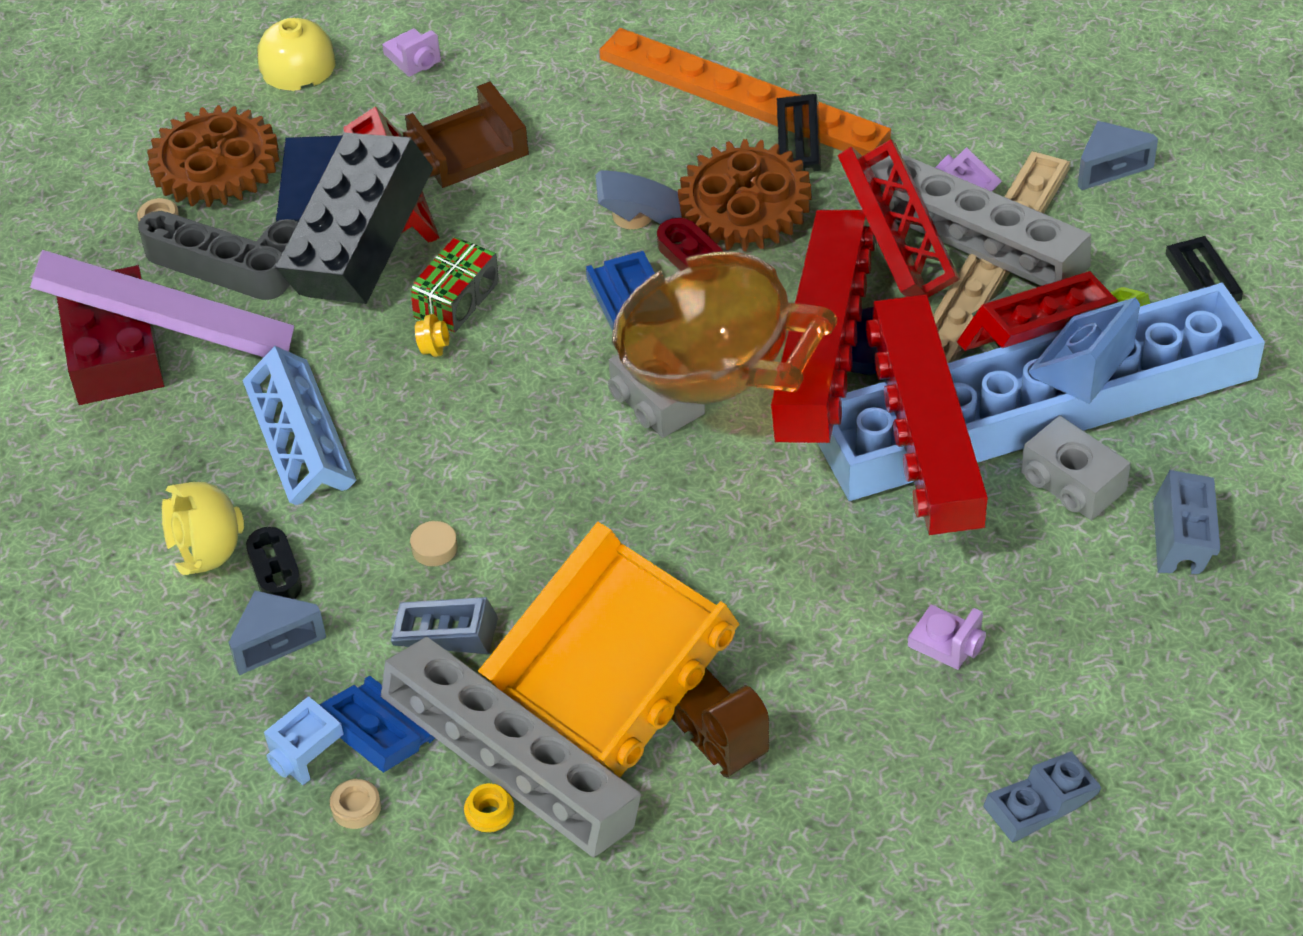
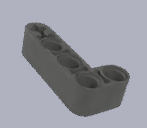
(217, 254)

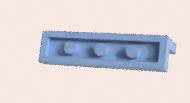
(303, 414)

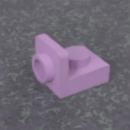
(413, 51)
(970, 169)
(948, 636)

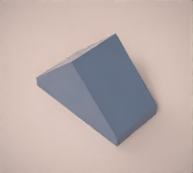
(1114, 154)
(272, 629)

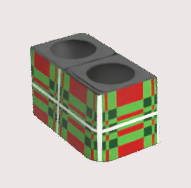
(450, 278)

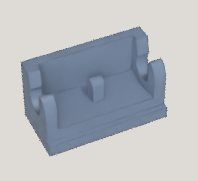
(1185, 521)

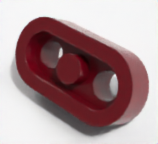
(692, 241)

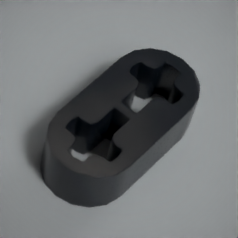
(282, 562)

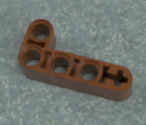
(724, 725)

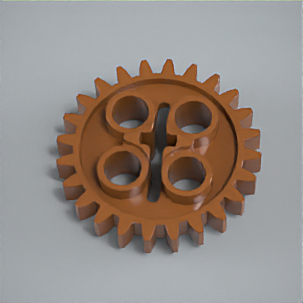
(213, 156)
(745, 194)

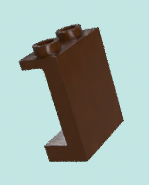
(471, 139)

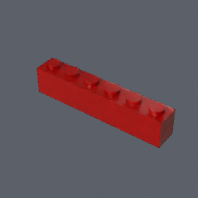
(927, 415)

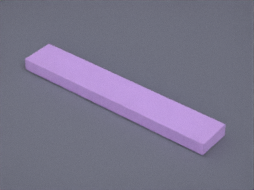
(159, 305)

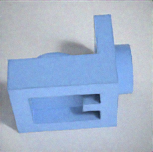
(300, 738)

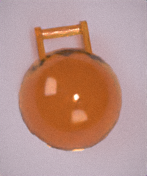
(716, 330)

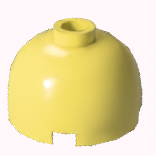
(295, 54)
(203, 519)

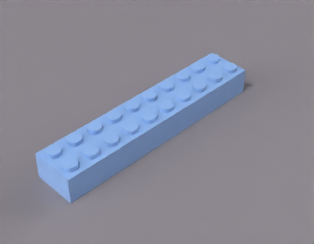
(1179, 353)

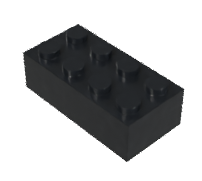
(355, 217)

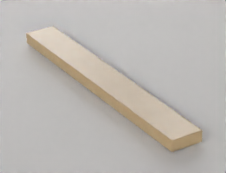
(982, 280)

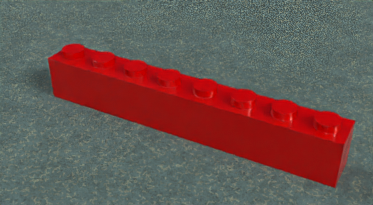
(836, 280)

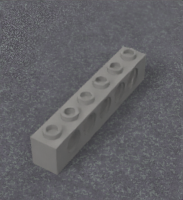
(993, 225)
(511, 746)

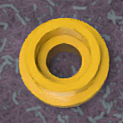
(431, 335)
(485, 796)

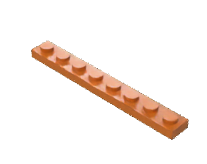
(736, 90)

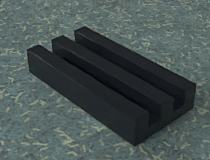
(814, 160)
(1188, 276)

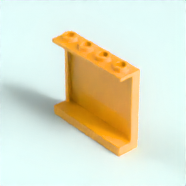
(609, 649)

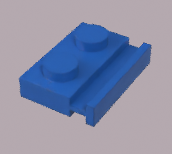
(617, 281)
(375, 726)

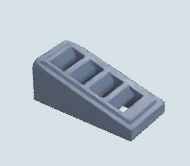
(472, 635)

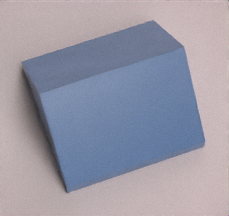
(1089, 350)

